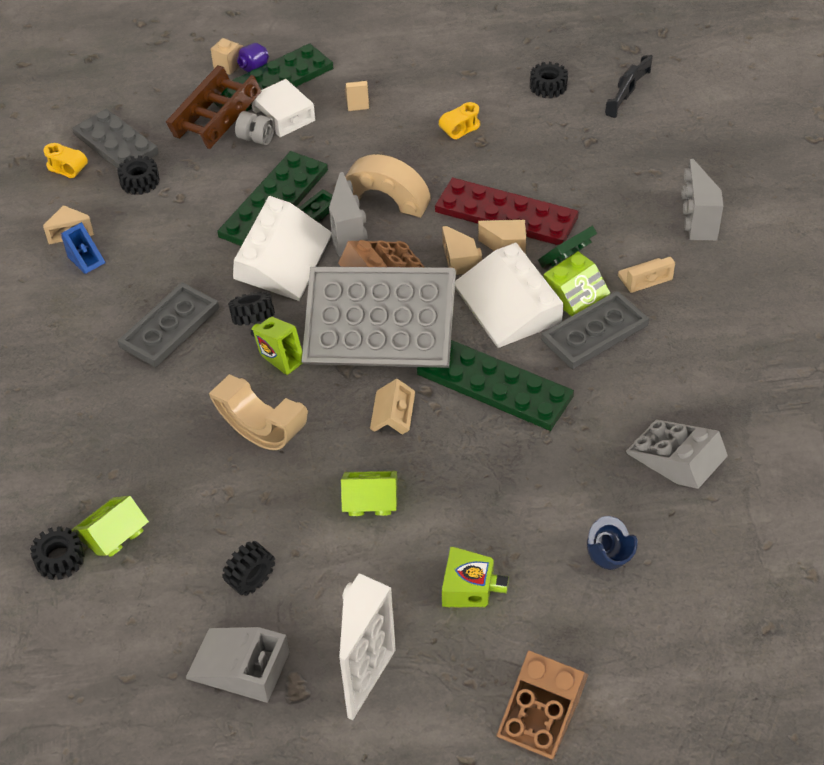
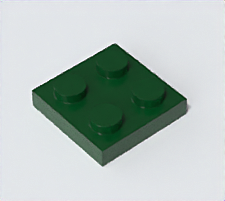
(568, 247)

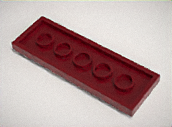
(482, 203)

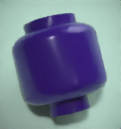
(252, 57)

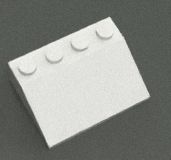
(281, 249)
(509, 296)
(365, 638)

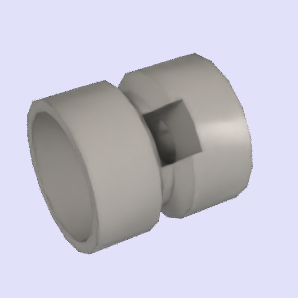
(254, 128)

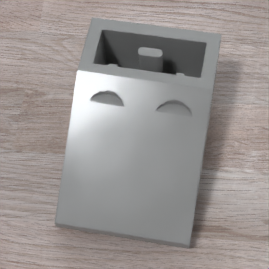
(702, 204)
(346, 216)
(680, 452)
(241, 661)

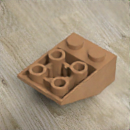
(378, 254)
(542, 704)

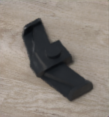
(627, 84)

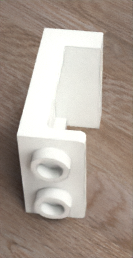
(286, 106)

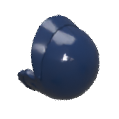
(610, 543)

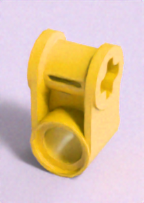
(459, 122)
(64, 160)

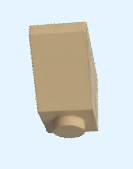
(226, 54)
(502, 233)
(460, 250)

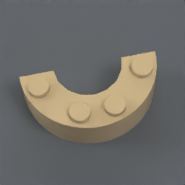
(393, 178)
(255, 419)

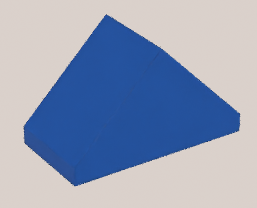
(81, 248)

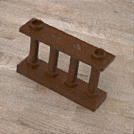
(203, 96)

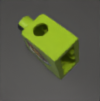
(278, 344)
(470, 579)

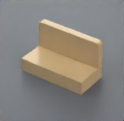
(647, 274)
(393, 407)

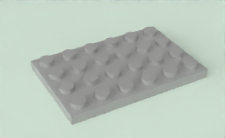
(379, 316)

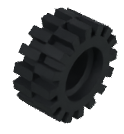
(548, 79)
(130, 168)
(251, 308)
(53, 541)
(248, 568)

